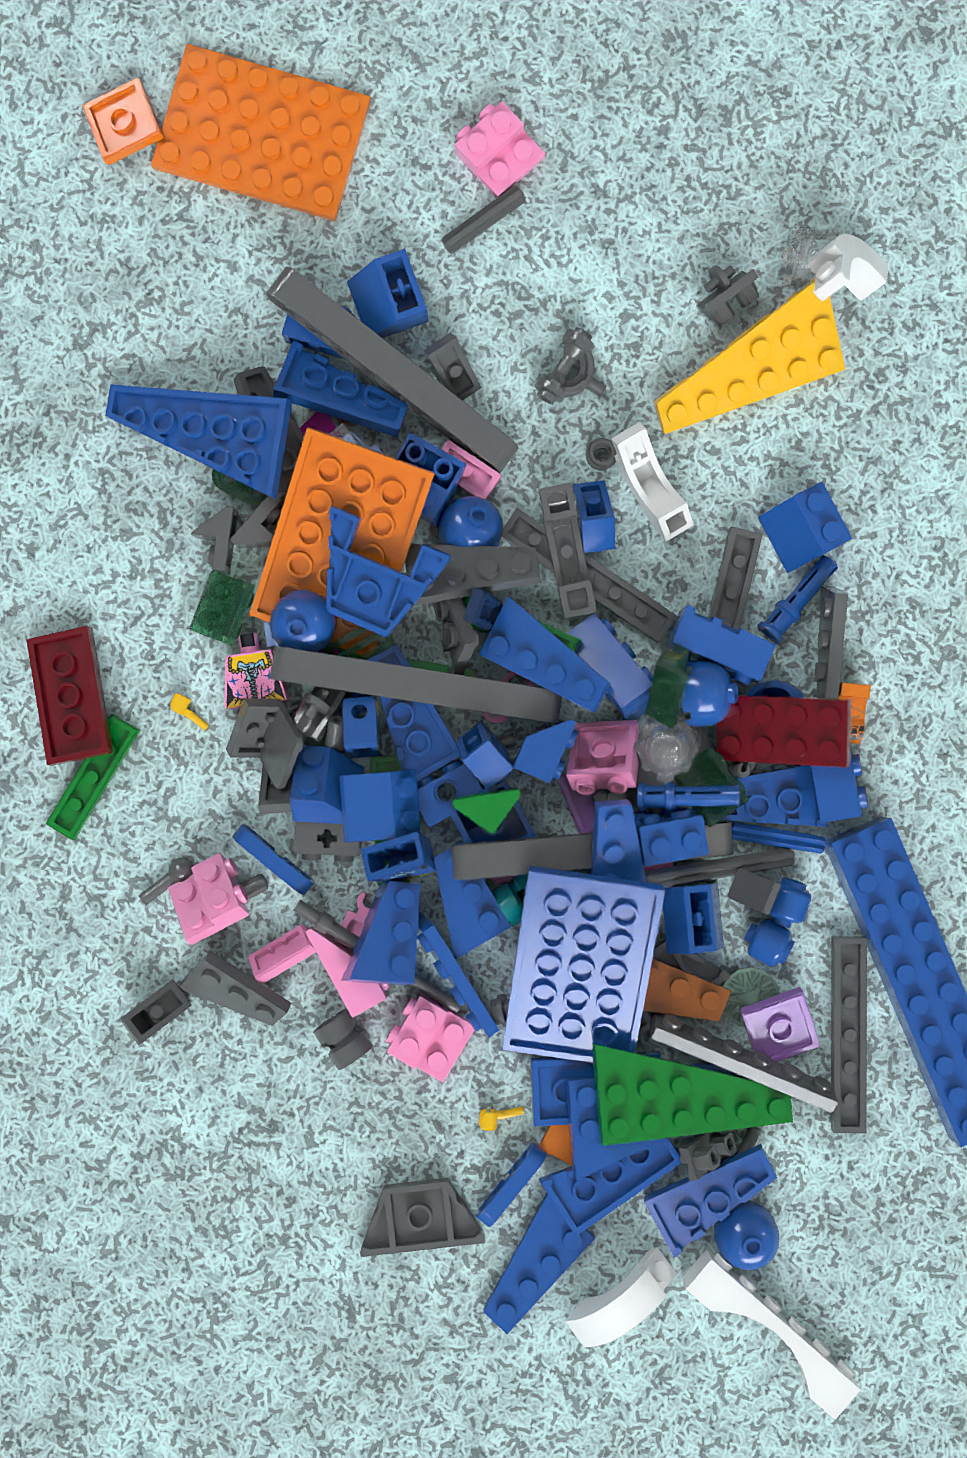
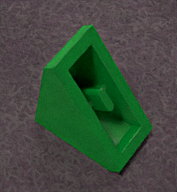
(487, 808)

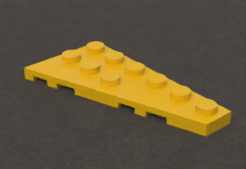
(770, 357)

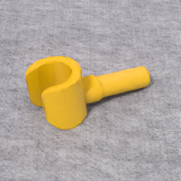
(180, 705)
(488, 1120)

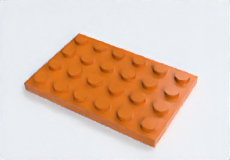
(261, 132)
(360, 481)

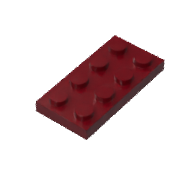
(69, 696)
(786, 731)

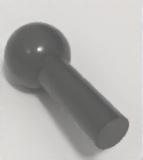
(179, 871)

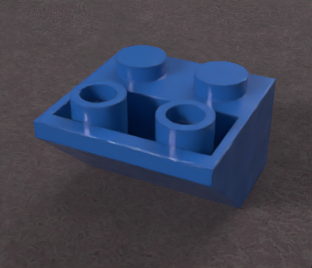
(388, 295)
(447, 474)
(542, 751)
(839, 791)
(692, 919)

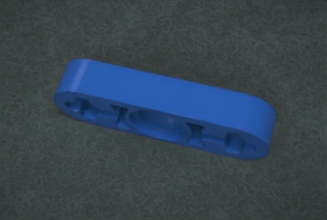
(265, 854)
(507, 1190)

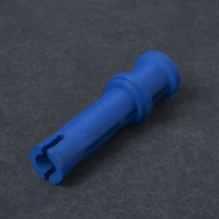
(789, 610)
(671, 796)

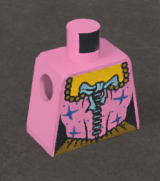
(249, 674)

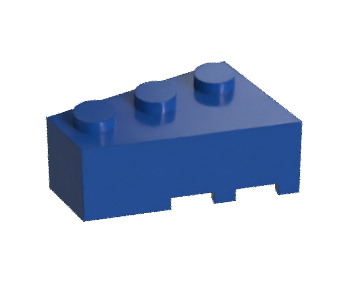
(713, 641)
(468, 907)
(389, 937)

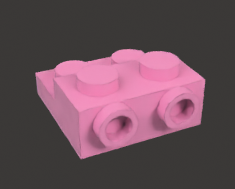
(498, 149)
(604, 757)
(209, 898)
(429, 1037)

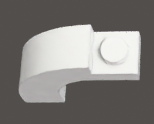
(848, 263)
(649, 485)
(626, 1305)

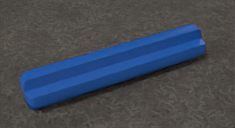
(778, 837)

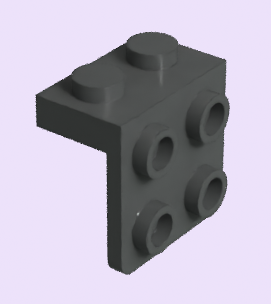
(266, 733)

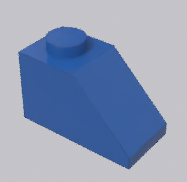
(595, 516)

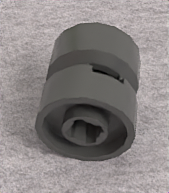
(343, 1039)

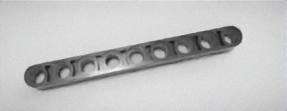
(390, 369)
(415, 684)
(551, 852)

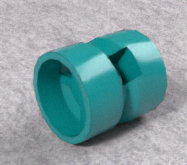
(509, 900)

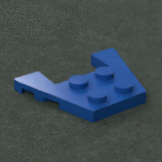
(369, 590)

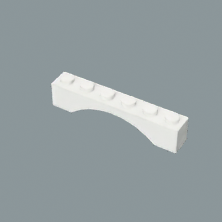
(720, 1289)

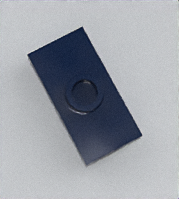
(482, 609)

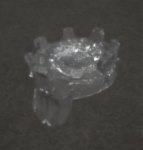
(801, 248)
(667, 749)

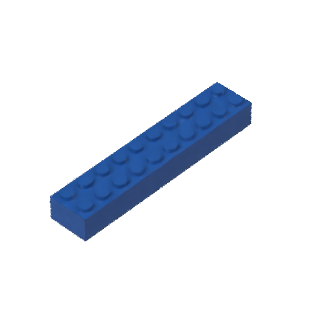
(909, 960)

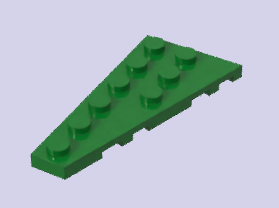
(664, 1098)

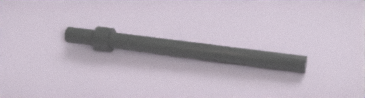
(325, 923)

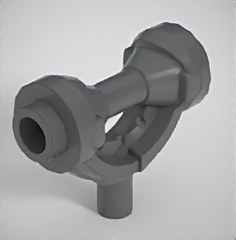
(576, 347)

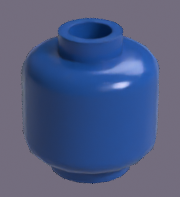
(790, 903)
(769, 942)

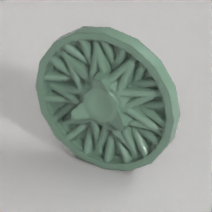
(747, 987)

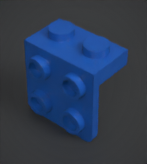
(670, 835)

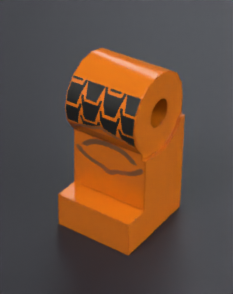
(858, 694)

